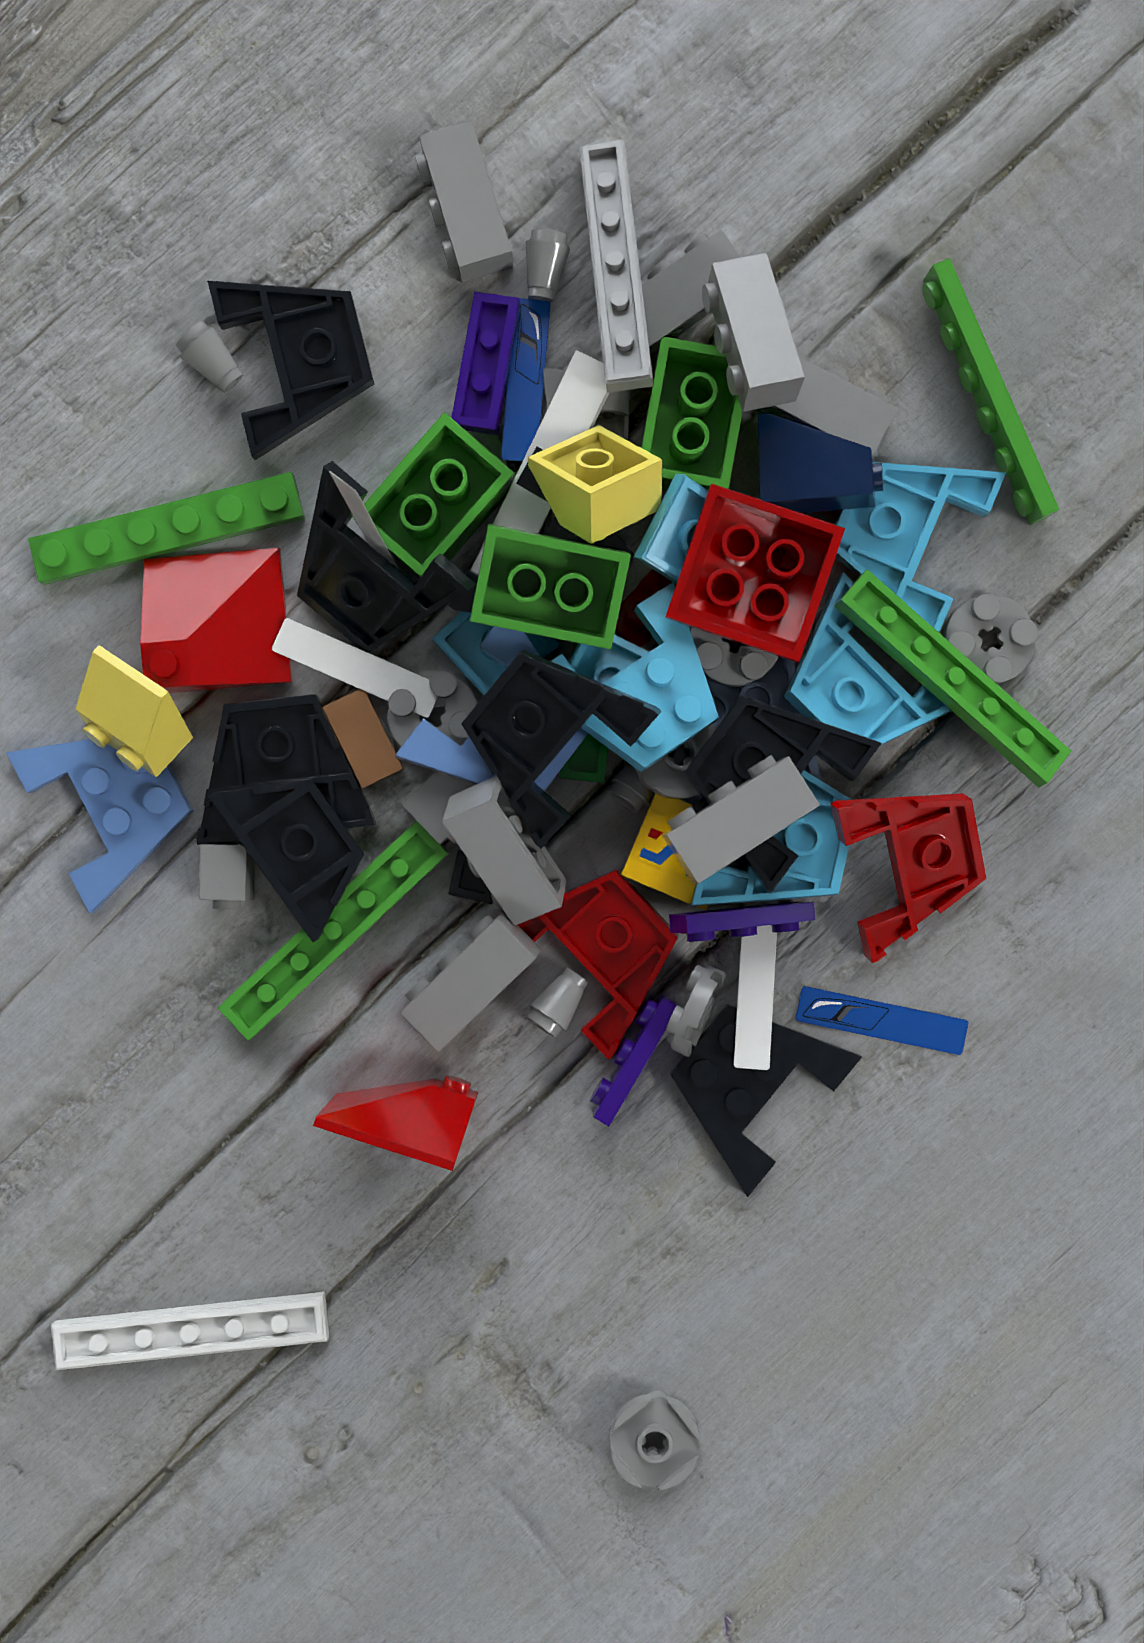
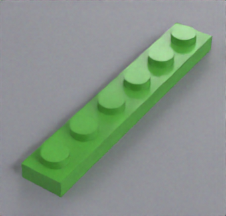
(995, 407)
(166, 528)
(953, 678)
(359, 909)

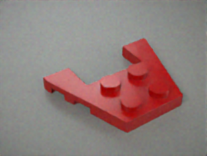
(931, 855)
(617, 941)

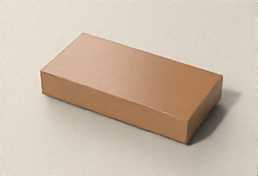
(363, 738)

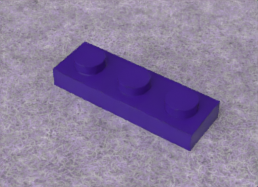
(486, 362)
(741, 920)
(631, 1059)

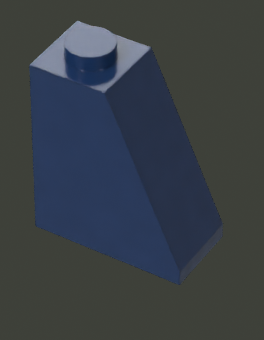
(813, 468)

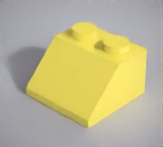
(598, 482)
(130, 714)

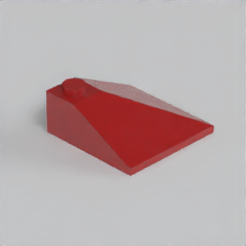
(755, 573)
(213, 620)
(409, 1118)

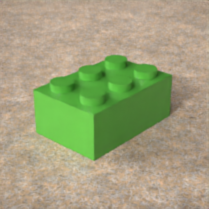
(692, 414)
(438, 496)
(549, 586)

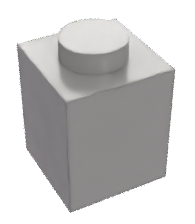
(226, 875)

